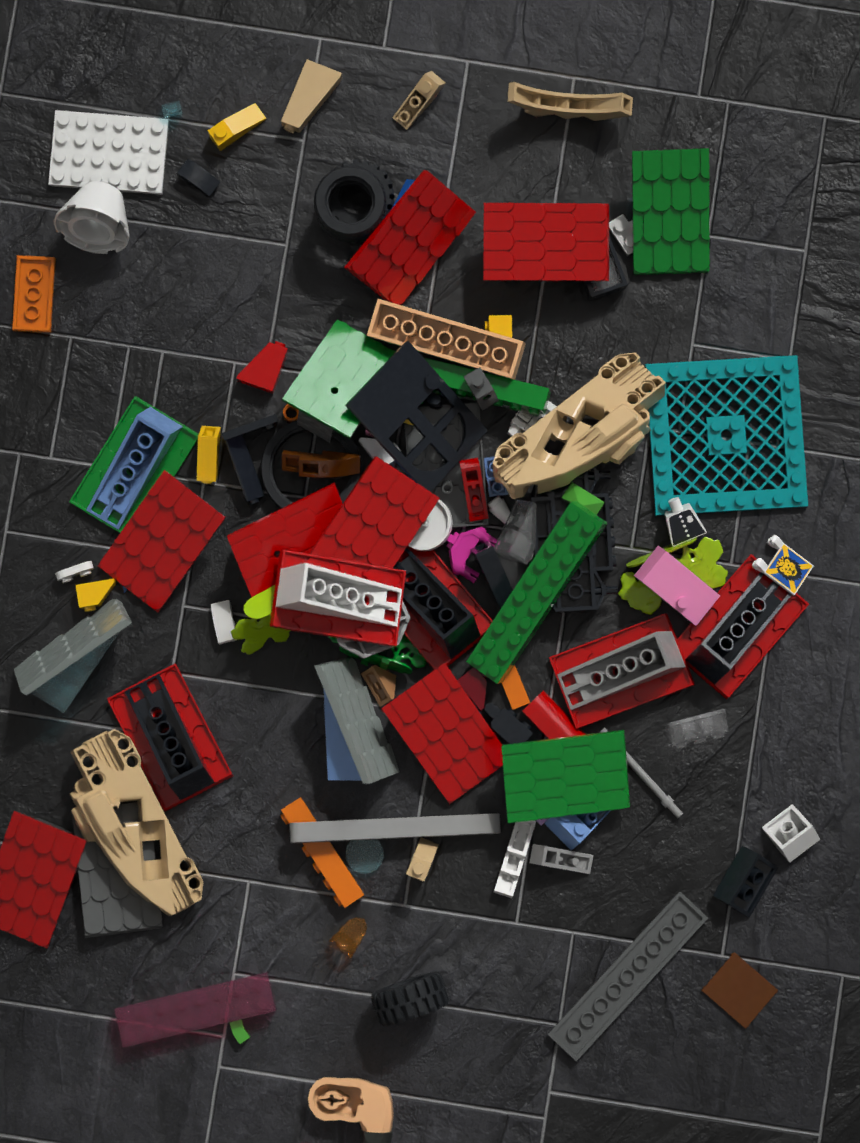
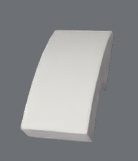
(223, 621)

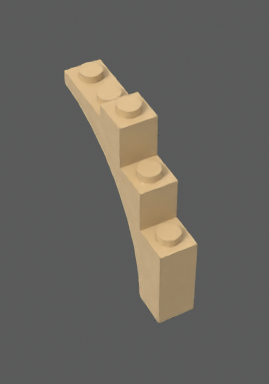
(566, 105)

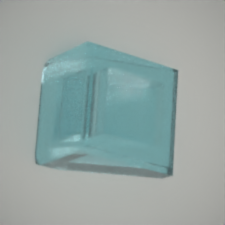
(172, 109)

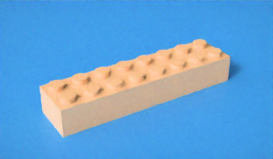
(446, 339)

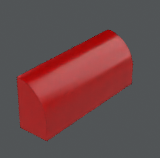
(550, 718)

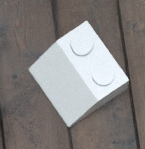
(791, 833)

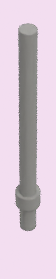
(666, 800)

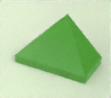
(578, 494)

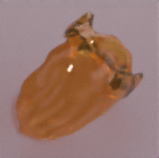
(350, 935)

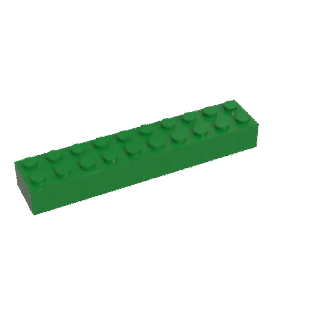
(537, 592)

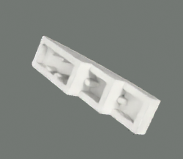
(514, 858)

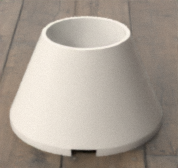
(94, 219)

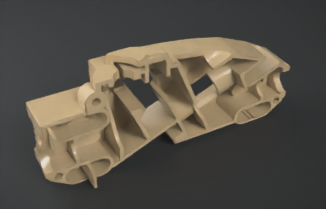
(123, 842)

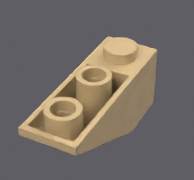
(419, 99)

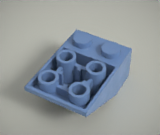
(575, 828)

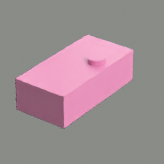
(677, 585)

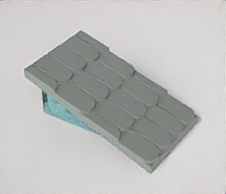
(68, 660)

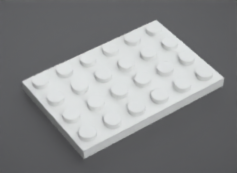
(110, 150)

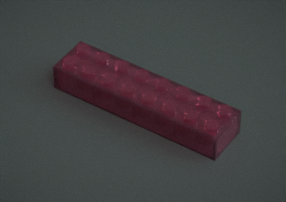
(195, 1009)

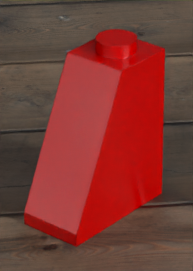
(265, 368)

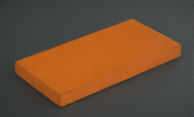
(33, 294)

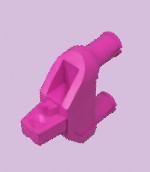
(459, 550)

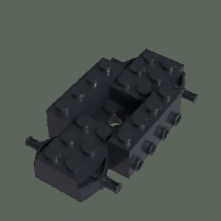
(585, 588)

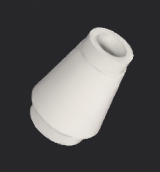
(499, 508)

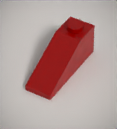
(473, 489)

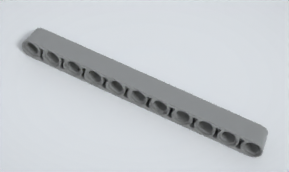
(394, 828)

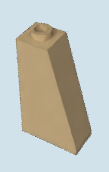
(310, 92)

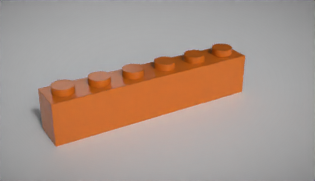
(325, 858)

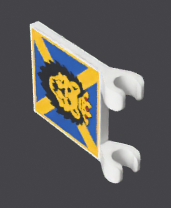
(786, 566)

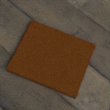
(739, 990)

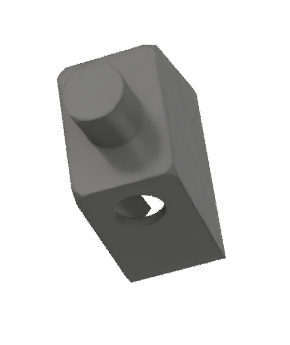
(481, 387)

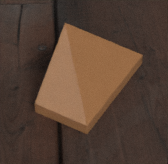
(380, 683)

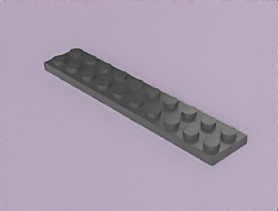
(627, 976)

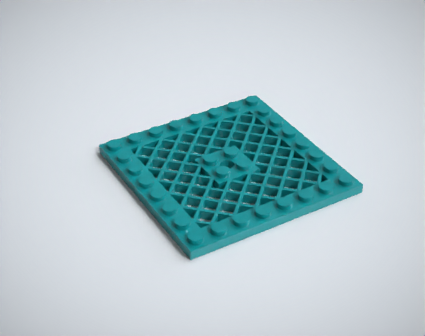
(794, 458)

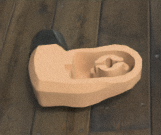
(354, 1102)

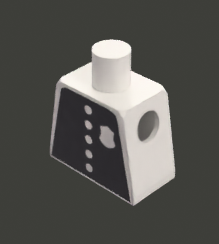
(682, 522)

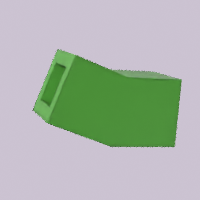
(239, 1031)

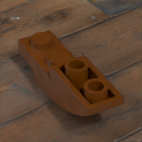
(321, 465)

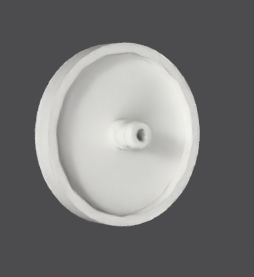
(434, 530)

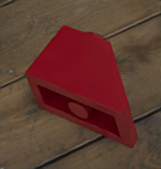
(475, 686)

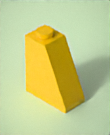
(208, 454)

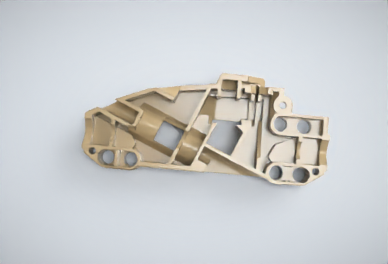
(611, 439)

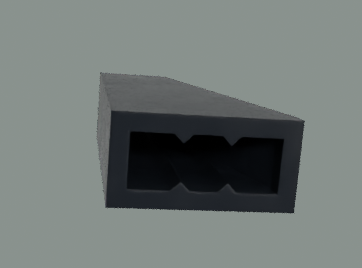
(492, 572)

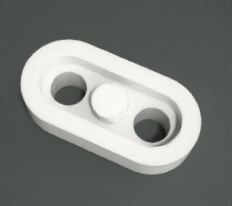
(66, 575)

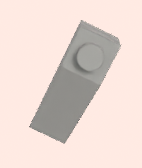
(561, 859)

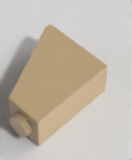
(422, 859)

